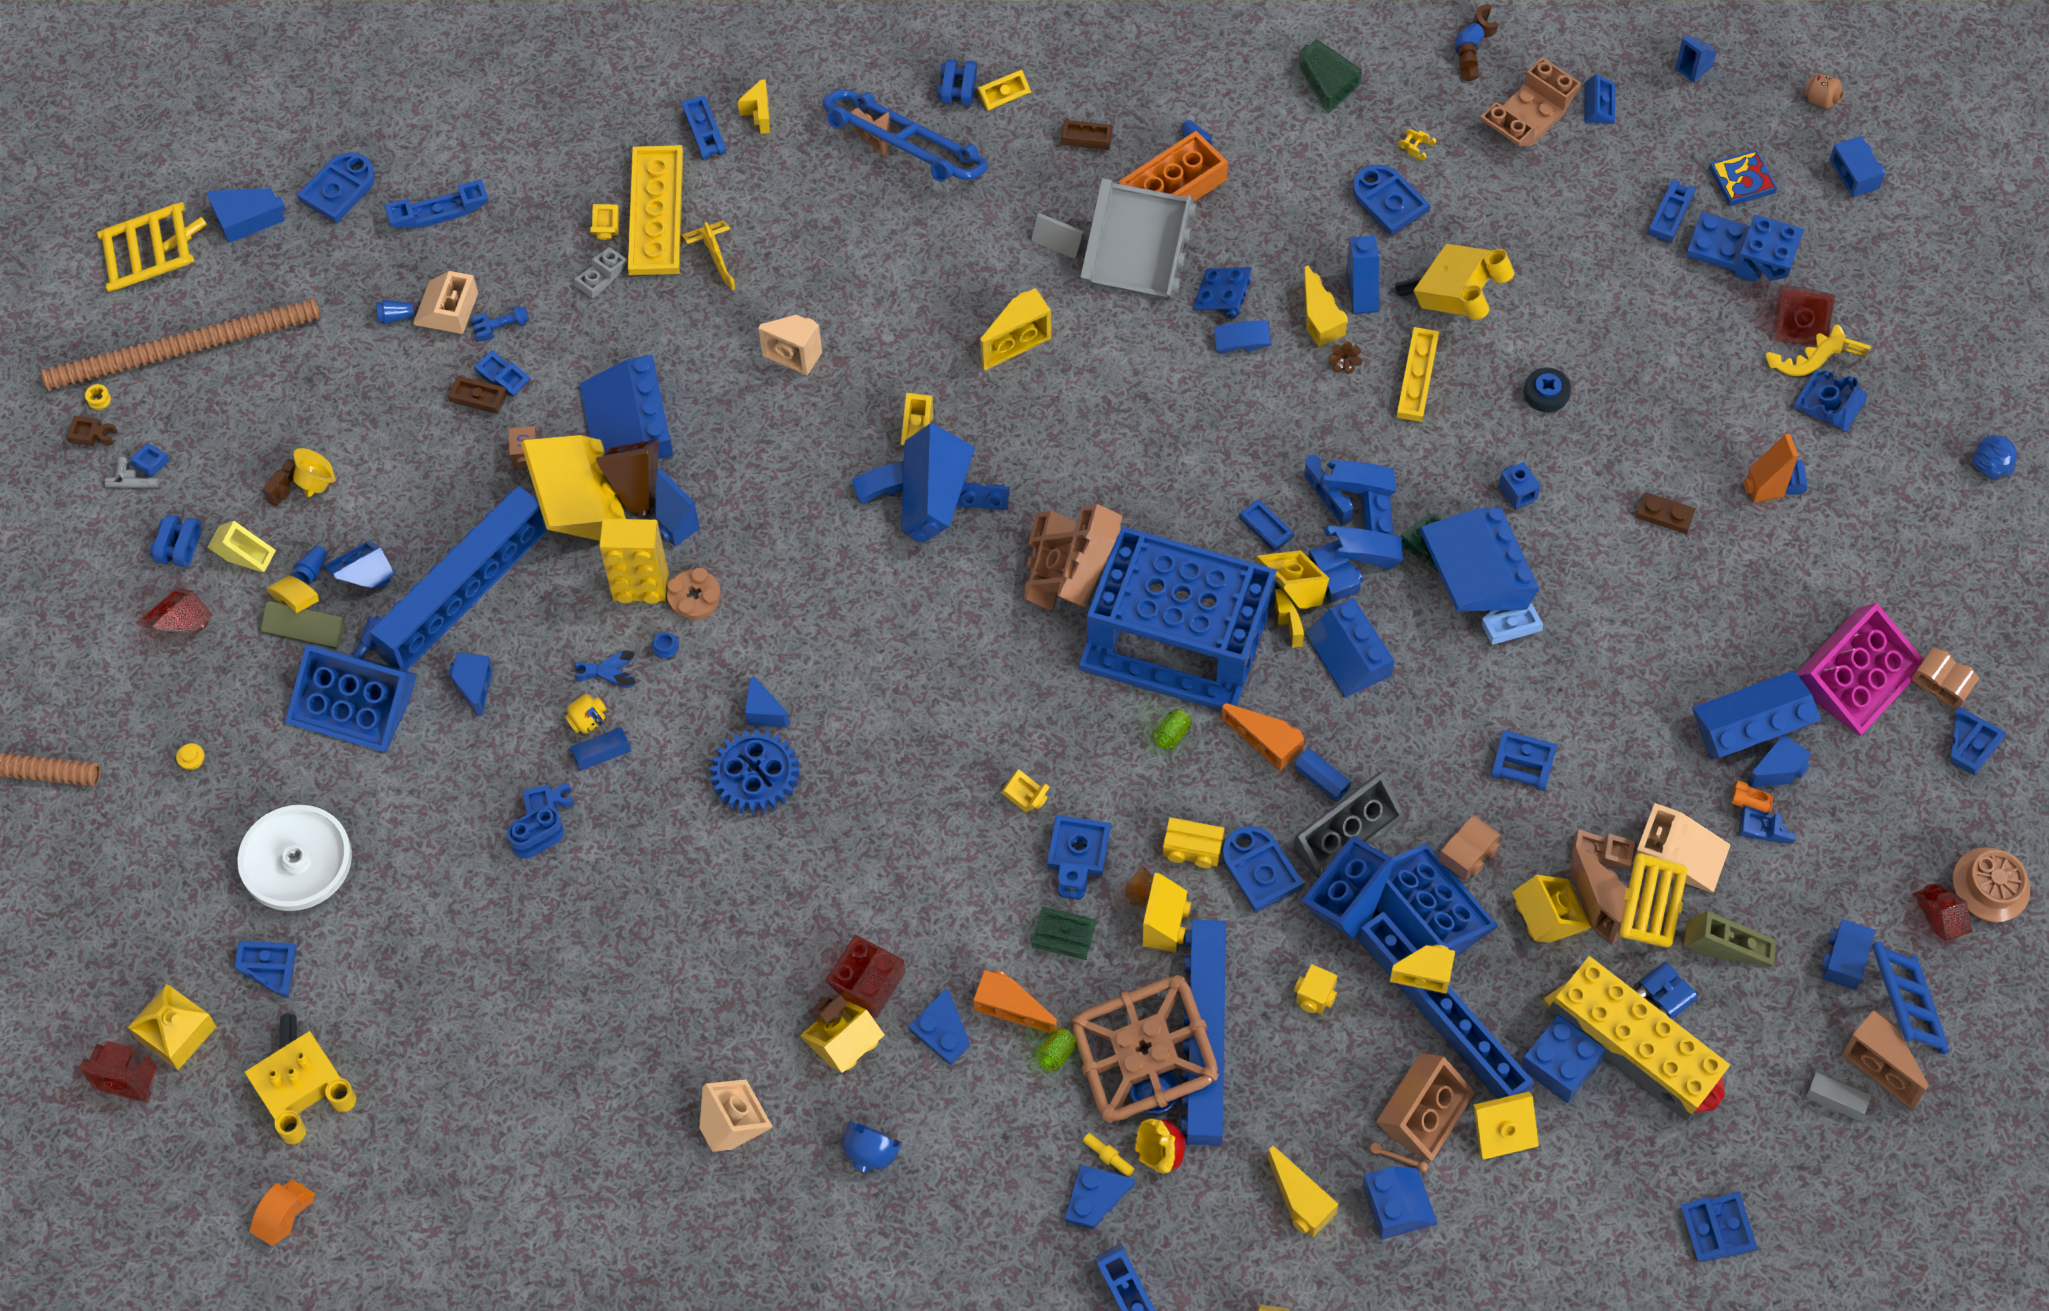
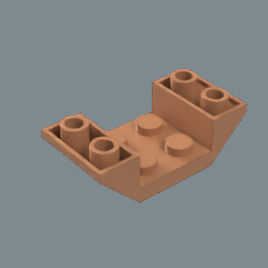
(1534, 105)

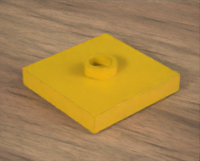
(1506, 1125)

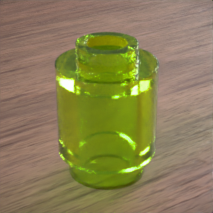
(1172, 729)
(1056, 1049)

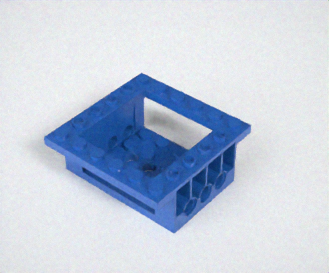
(1224, 631)

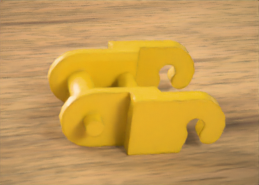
(1419, 137)

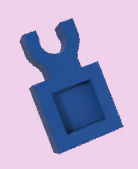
(544, 796)

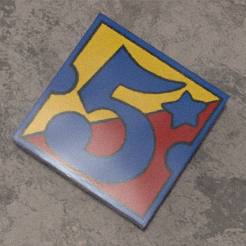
(1743, 177)

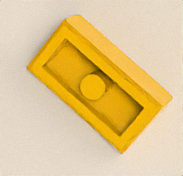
(1003, 90)

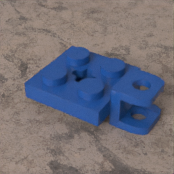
(1077, 864)

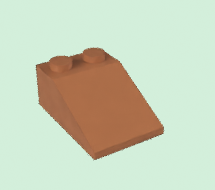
(1885, 1058)

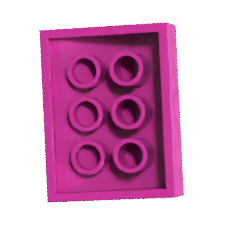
(1861, 668)

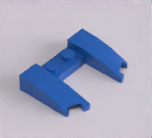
(1376, 484)

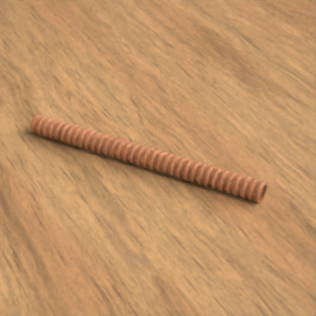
(180, 344)
(49, 769)

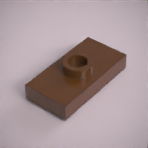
(1086, 134)

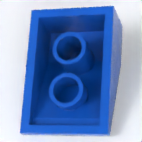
(1350, 887)

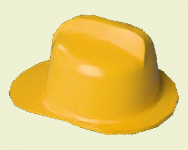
(312, 471)

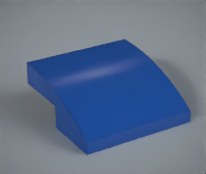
(1719, 1227)

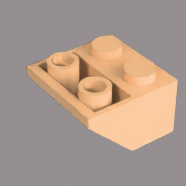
(447, 302)

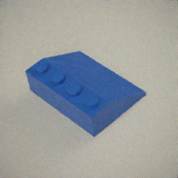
(626, 405)
(1480, 561)
(349, 697)
(1432, 903)

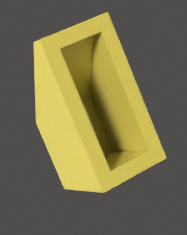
(241, 547)

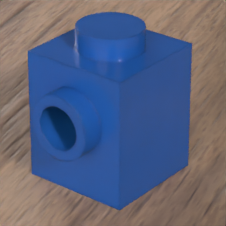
(1519, 485)

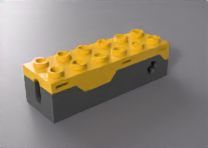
(1642, 1040)

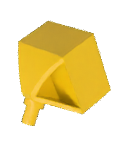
(172, 1026)

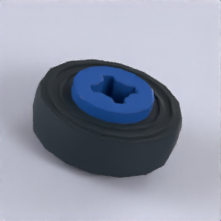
(1551, 398)

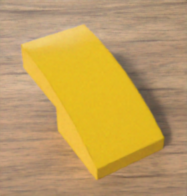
(293, 593)
(1288, 615)

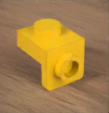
(605, 221)
(1025, 792)

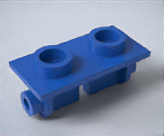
(987, 497)

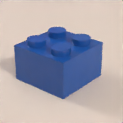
(1563, 1058)

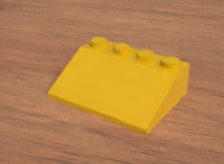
(571, 484)

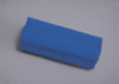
(1323, 775)

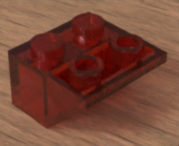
(866, 975)

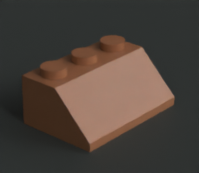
(1426, 1105)

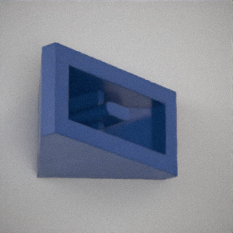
(763, 708)

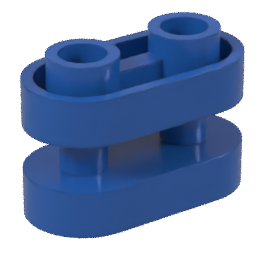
(949, 74)
(176, 540)
(535, 832)

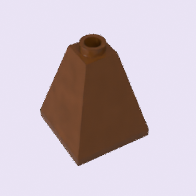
(632, 473)

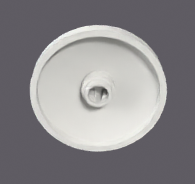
(294, 857)

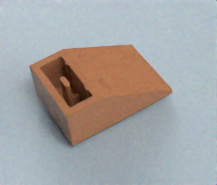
(1600, 894)

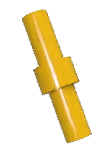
(190, 230)
(1108, 1155)

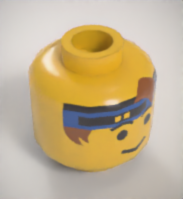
(586, 714)

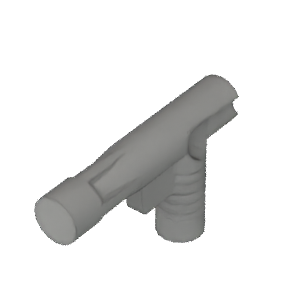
(129, 478)

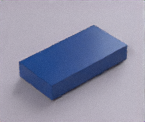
(1266, 525)

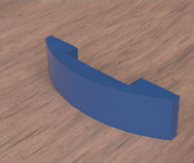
(438, 209)

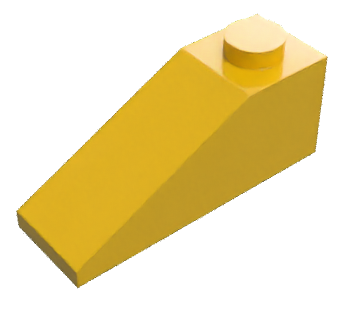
(1305, 1200)

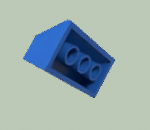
(1755, 714)

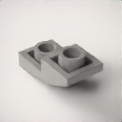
(603, 271)

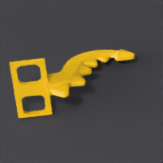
(710, 241)
(1817, 355)

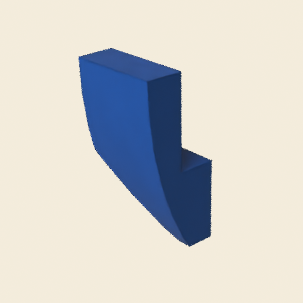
(1764, 826)

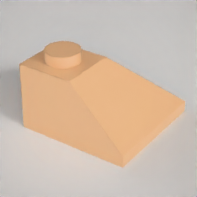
(731, 1115)

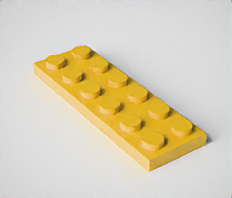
(655, 210)

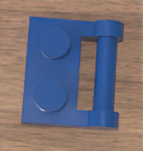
(1524, 752)

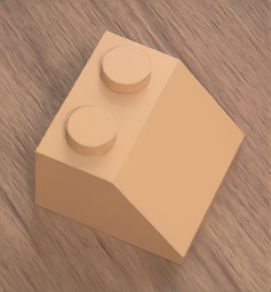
(791, 342)

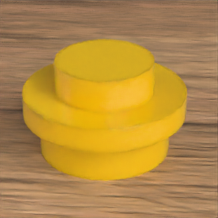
(190, 756)

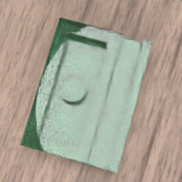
(1064, 933)

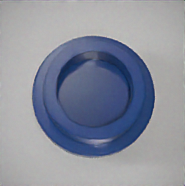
(665, 645)

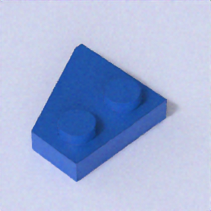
(267, 964)

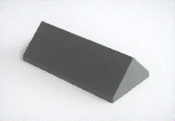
(1363, 813)

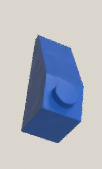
(1123, 1280)

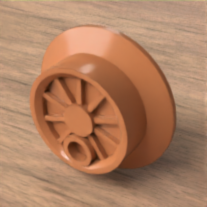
(1991, 884)

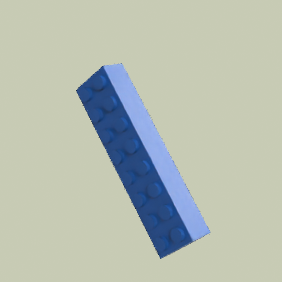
(459, 580)

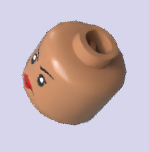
(1824, 91)

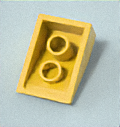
(1017, 329)

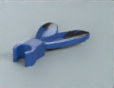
(608, 670)

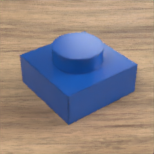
(149, 459)

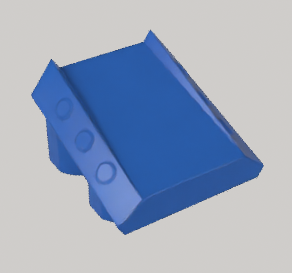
(1831, 399)

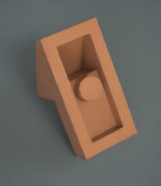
(882, 122)

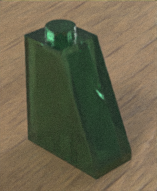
(1328, 74)

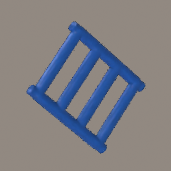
(1903, 1008)

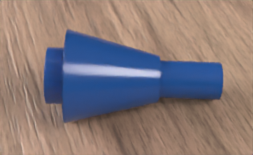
(366, 640)

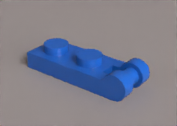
(703, 126)
(1671, 211)
(1331, 496)

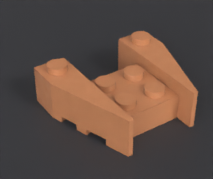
(1067, 558)

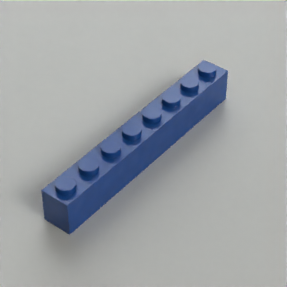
(1207, 985)
(1448, 1015)

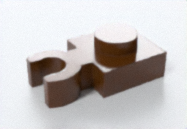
(88, 430)
(279, 484)
(828, 1009)

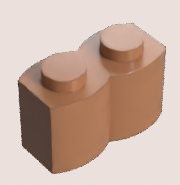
(1945, 677)
(1469, 848)

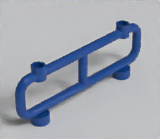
(940, 169)

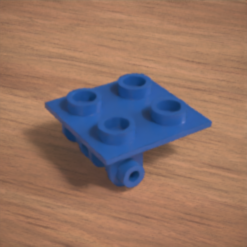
(1223, 290)

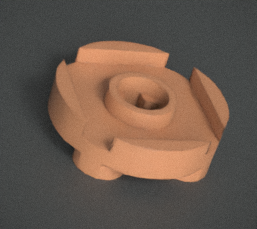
(689, 581)

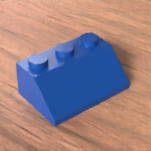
(1350, 648)

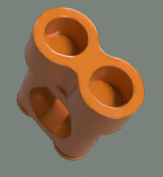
(1751, 797)

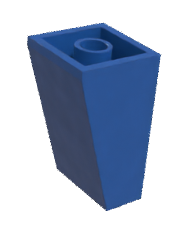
(932, 480)

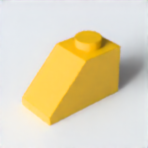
(1425, 969)

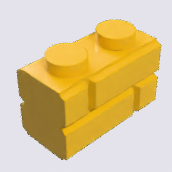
(1193, 842)

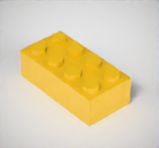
(634, 560)

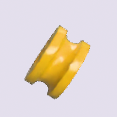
(100, 390)

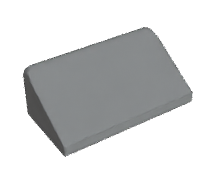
(1058, 236)
(1838, 1096)

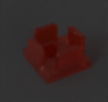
(113, 1074)

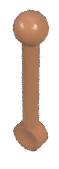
(1376, 1149)

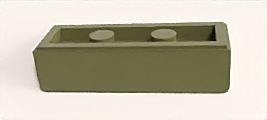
(304, 626)

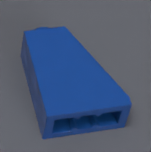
(246, 211)
(1363, 274)

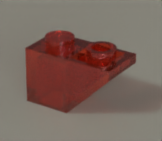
(1944, 911)

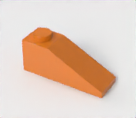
(1772, 472)
(1266, 734)
(1007, 1000)

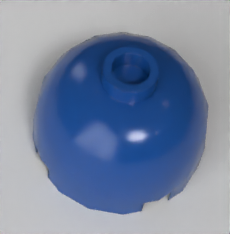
(869, 1147)

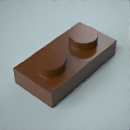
(477, 394)
(1665, 513)

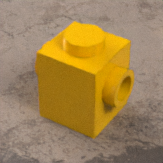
(1316, 990)

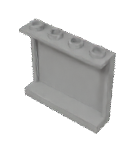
(1138, 239)

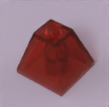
(1802, 314)
(178, 612)

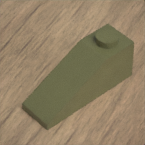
(1728, 940)

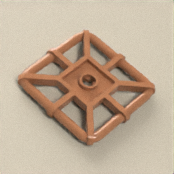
(1160, 1057)

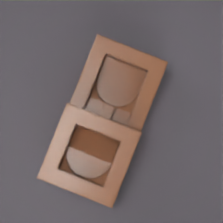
(1609, 850)

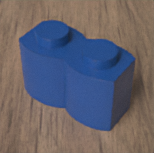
(1343, 577)

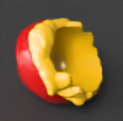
(1160, 1145)

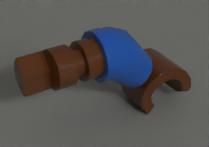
(1468, 39)

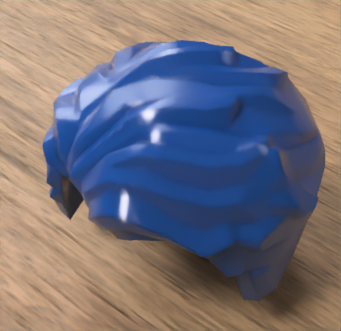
(1995, 457)

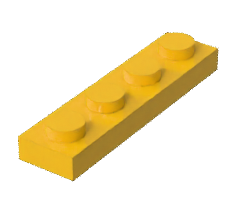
(1417, 374)

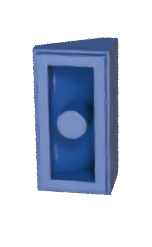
(1599, 100)
(600, 748)

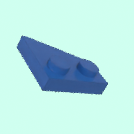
(1973, 741)
(942, 1029)
(1095, 1195)

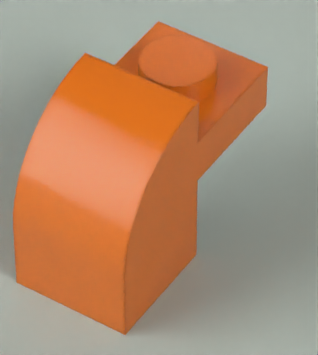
(278, 1209)

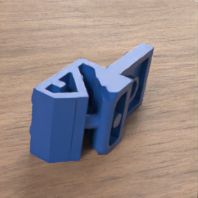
(1748, 250)

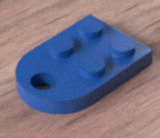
(337, 186)
(1388, 199)
(1260, 869)

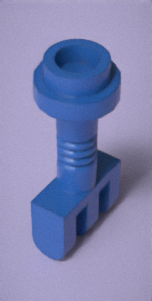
(484, 327)

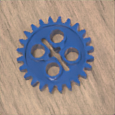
(736, 786)

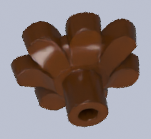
(1345, 357)

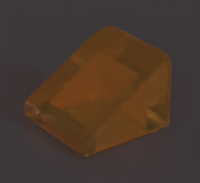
(1139, 887)

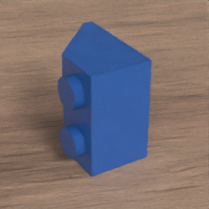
(1398, 1201)

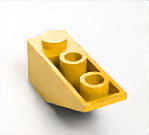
(1322, 315)

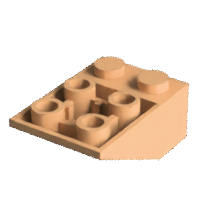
(1684, 841)

